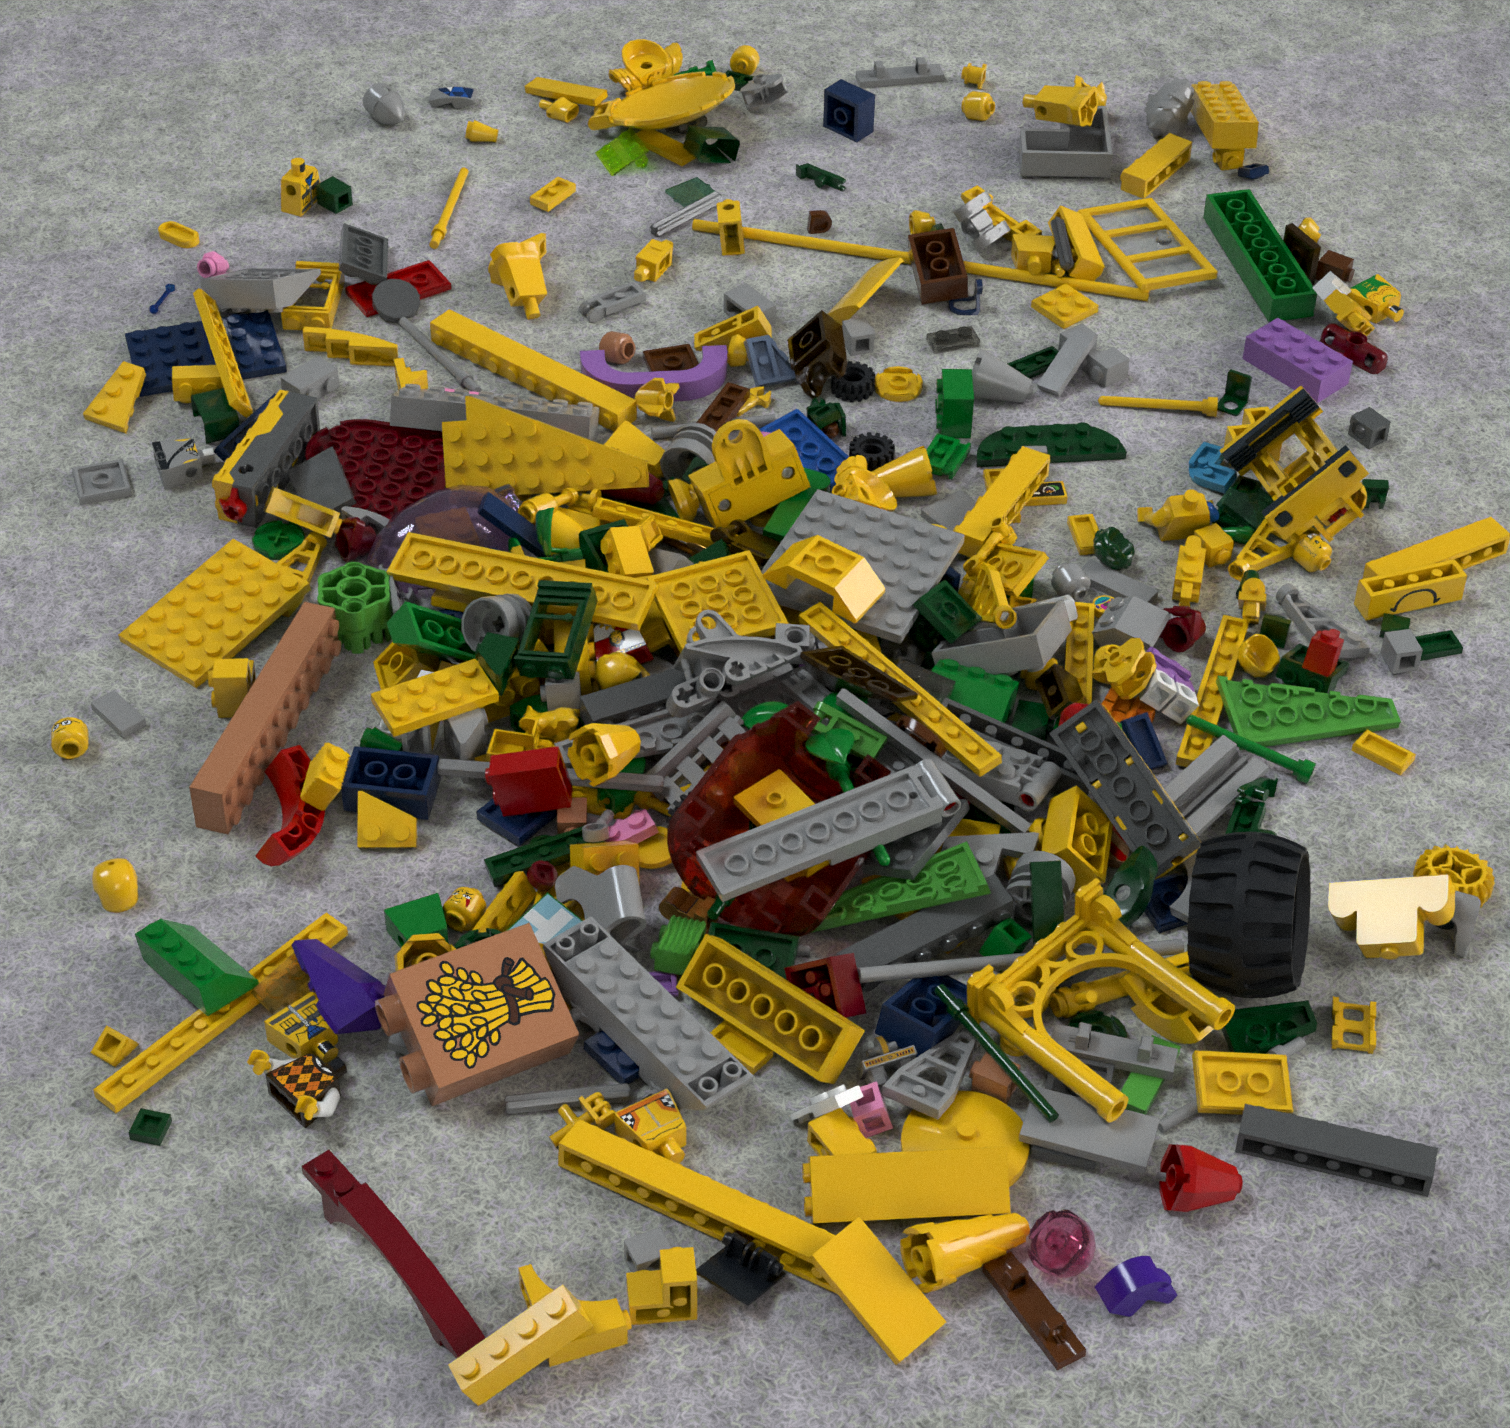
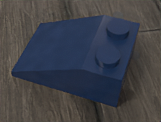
(918, 1014)

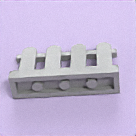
(693, 749)

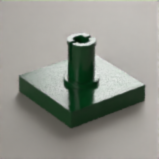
(946, 613)

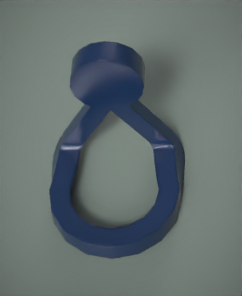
(976, 296)

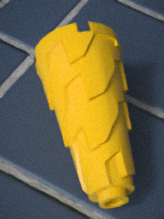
(956, 1247)

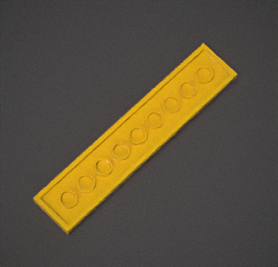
(493, 572)

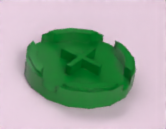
(277, 539)

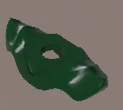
(1139, 875)

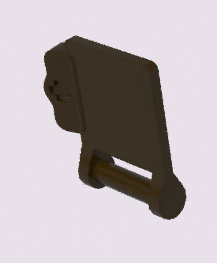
(747, 539)

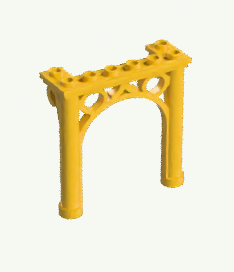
(1094, 923)

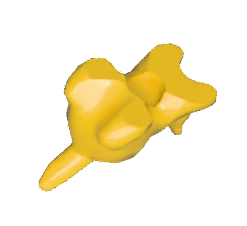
(552, 724)

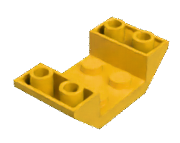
(831, 570)

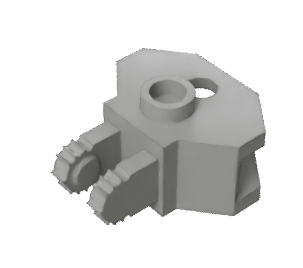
(764, 91)

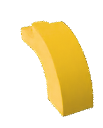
(1163, 1012)

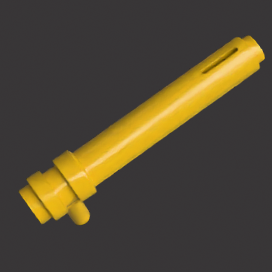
(1085, 996)

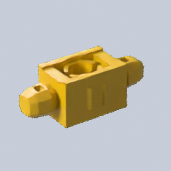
(653, 260)

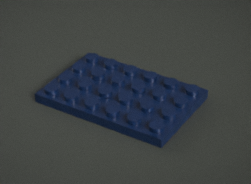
(186, 344)

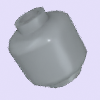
(1070, 580)

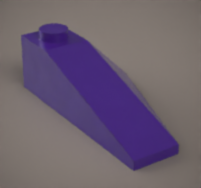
(342, 988)

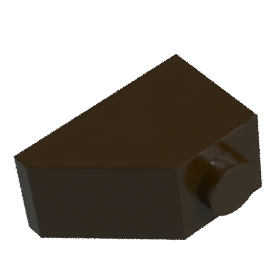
(1058, 690)

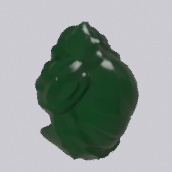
(1113, 548)

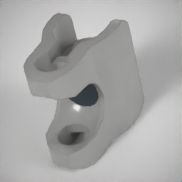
(1461, 925)

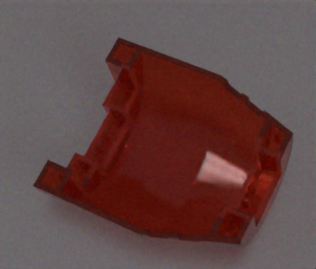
(711, 817)

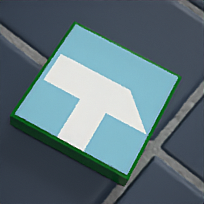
(548, 918)

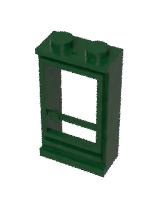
(556, 664)

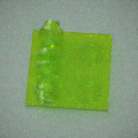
(623, 152)

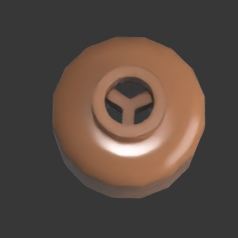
(618, 347)

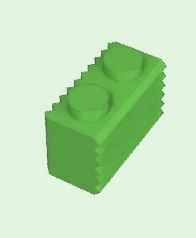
(677, 944)

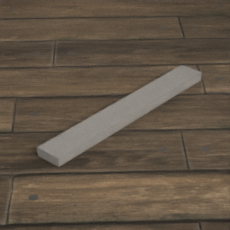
(918, 752)

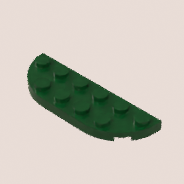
(1063, 443)

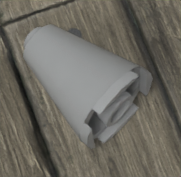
(998, 380)

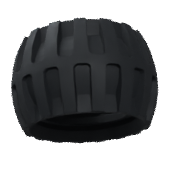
(1249, 914)

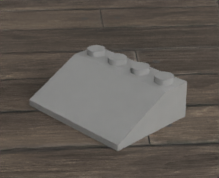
(259, 288)

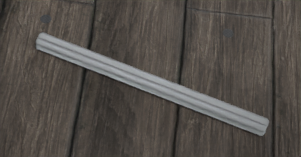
(621, 781)

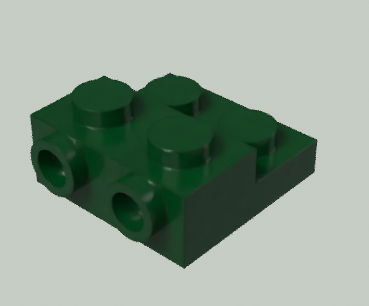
(1293, 674)

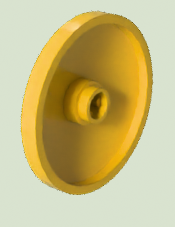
(969, 1122)

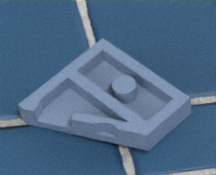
(768, 362)

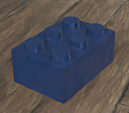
(395, 777)

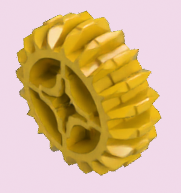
(1465, 870)

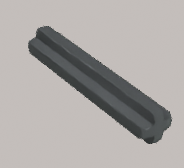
(1062, 243)

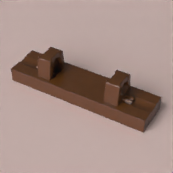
(725, 406)
(1034, 1310)

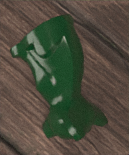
(921, 639)

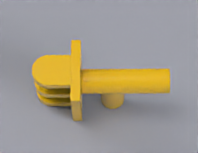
(595, 1112)

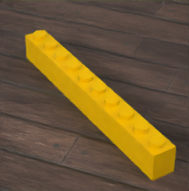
(530, 368)
(691, 1197)

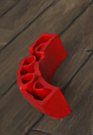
(299, 819)

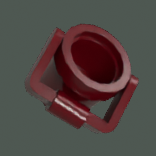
(354, 541)
(1183, 631)

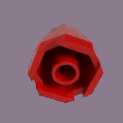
(1196, 1179)

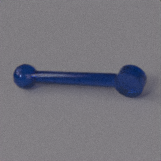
(154, 308)

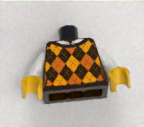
(301, 1084)

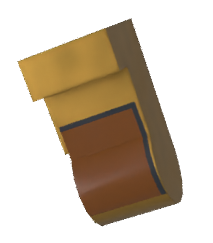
(681, 903)

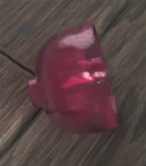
(1061, 1244)

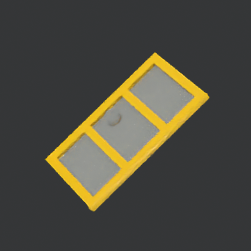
(1147, 244)

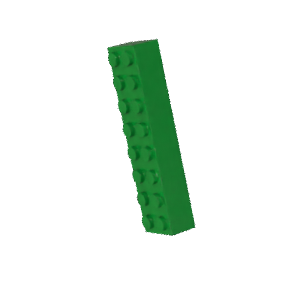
(1259, 255)

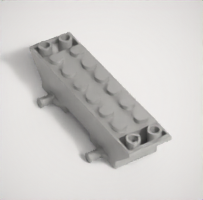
(627, 1003)

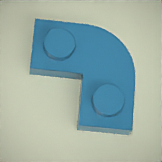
(1206, 469)

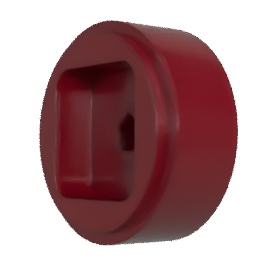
(542, 875)

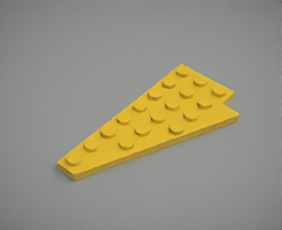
(532, 456)

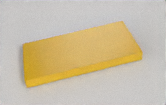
(877, 1290)

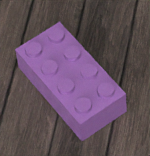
(1297, 359)

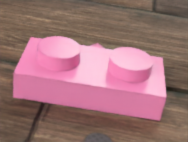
(634, 828)

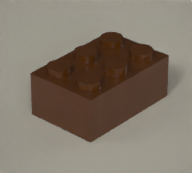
(938, 266)

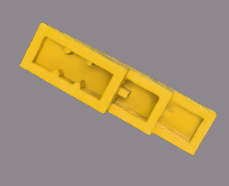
(345, 344)

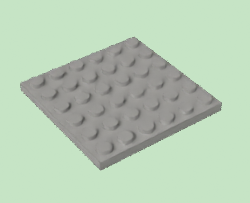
(901, 551)

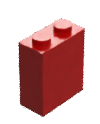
(529, 781)

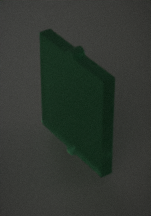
(689, 191)

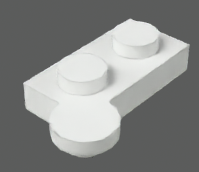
(828, 1102)

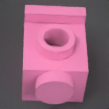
(871, 1111)

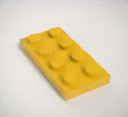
(434, 697)

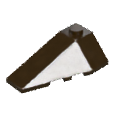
(842, 668)

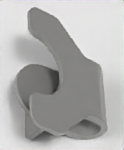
(609, 898)

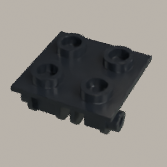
(742, 1269)

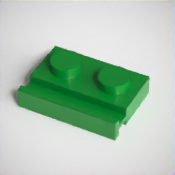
(947, 455)

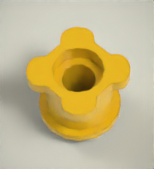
(974, 74)

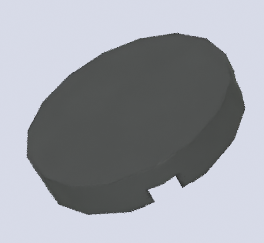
(395, 300)

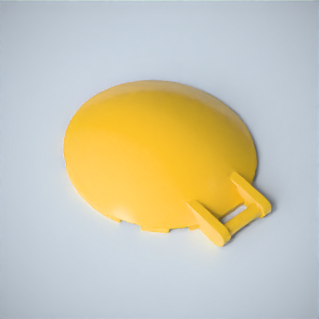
(666, 103)

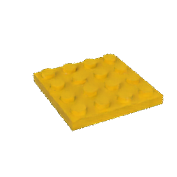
(726, 585)

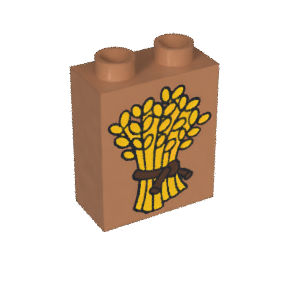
(476, 1015)

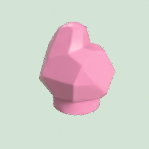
(212, 265)

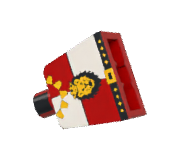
(618, 639)

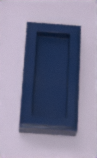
(1144, 739)

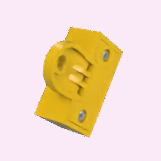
(747, 474)

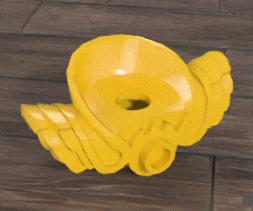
(645, 63)
(862, 485)

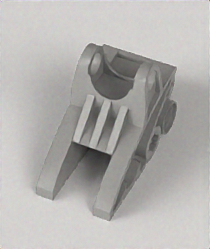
(726, 658)

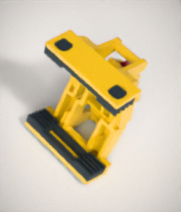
(1310, 486)

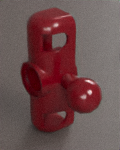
(1355, 347)

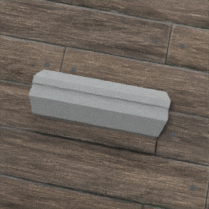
(1211, 783)

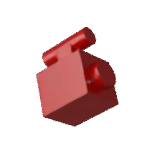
(1323, 652)

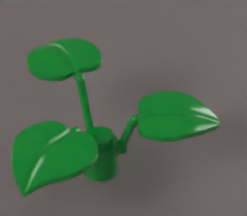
(543, 529)
(829, 746)

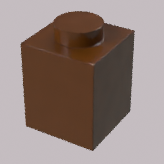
(1337, 264)

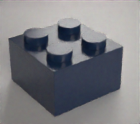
(849, 110)

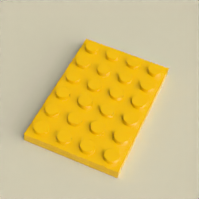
(214, 612)

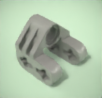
(977, 222)

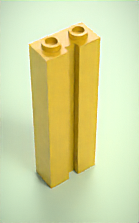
(907, 1184)

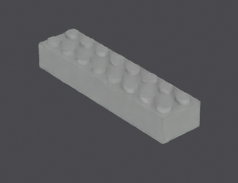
(430, 407)

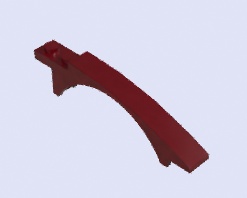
(360, 1208)

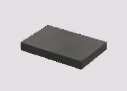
(323, 481)

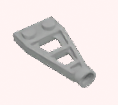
(1298, 607)
(926, 1096)

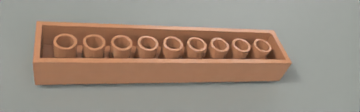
(265, 718)

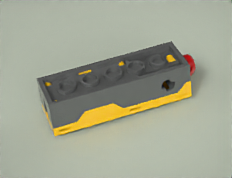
(264, 457)
(1124, 785)

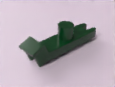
(820, 176)
(1257, 789)

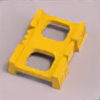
(1363, 1027)

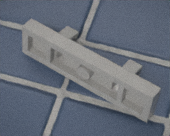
(882, 76)
(1151, 1059)

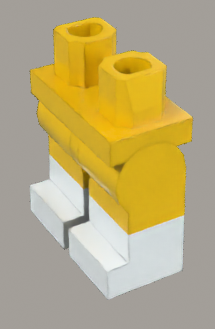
(1349, 313)

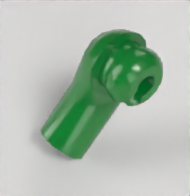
(1239, 534)

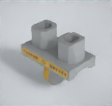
(883, 1059)

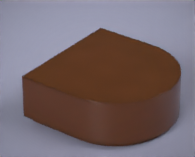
(818, 222)

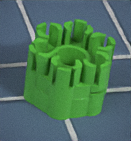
(360, 603)

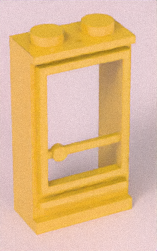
(323, 317)

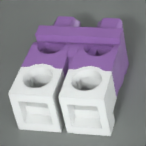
(1170, 689)

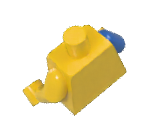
(1180, 515)

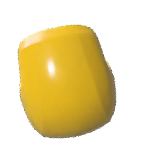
(116, 884)

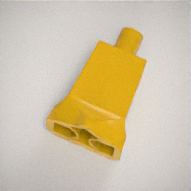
(1064, 104)
(521, 275)

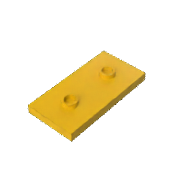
(774, 799)

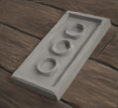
(951, 512)
(1085, 1134)

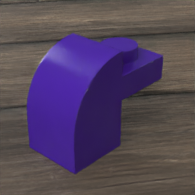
(1132, 1284)

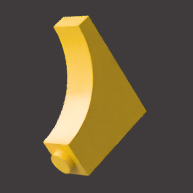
(606, 1316)

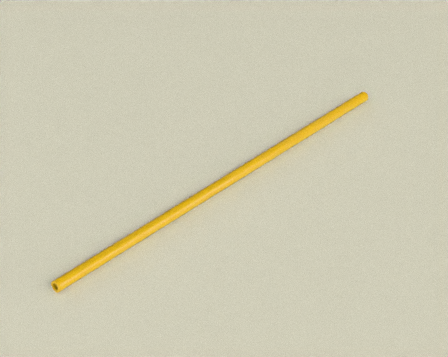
(884, 254)

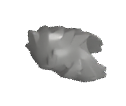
(1169, 108)

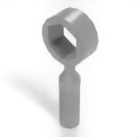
(598, 831)

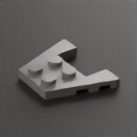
(990, 848)

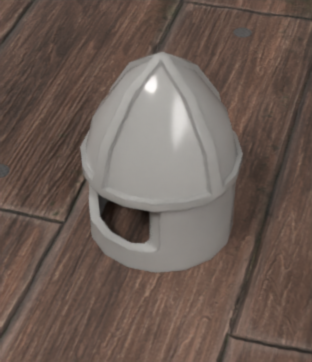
(384, 105)

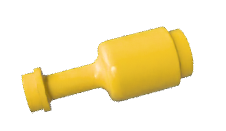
(543, 501)

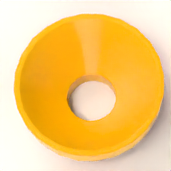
(684, 499)

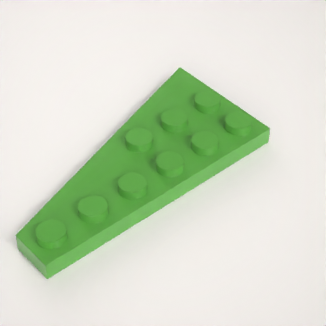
(1299, 714)
(944, 879)

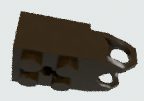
(817, 353)

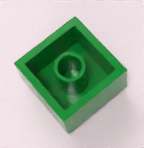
(955, 403)

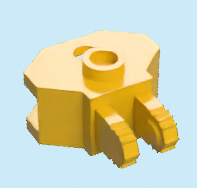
(1124, 668)

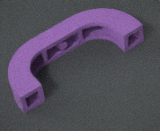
(693, 383)

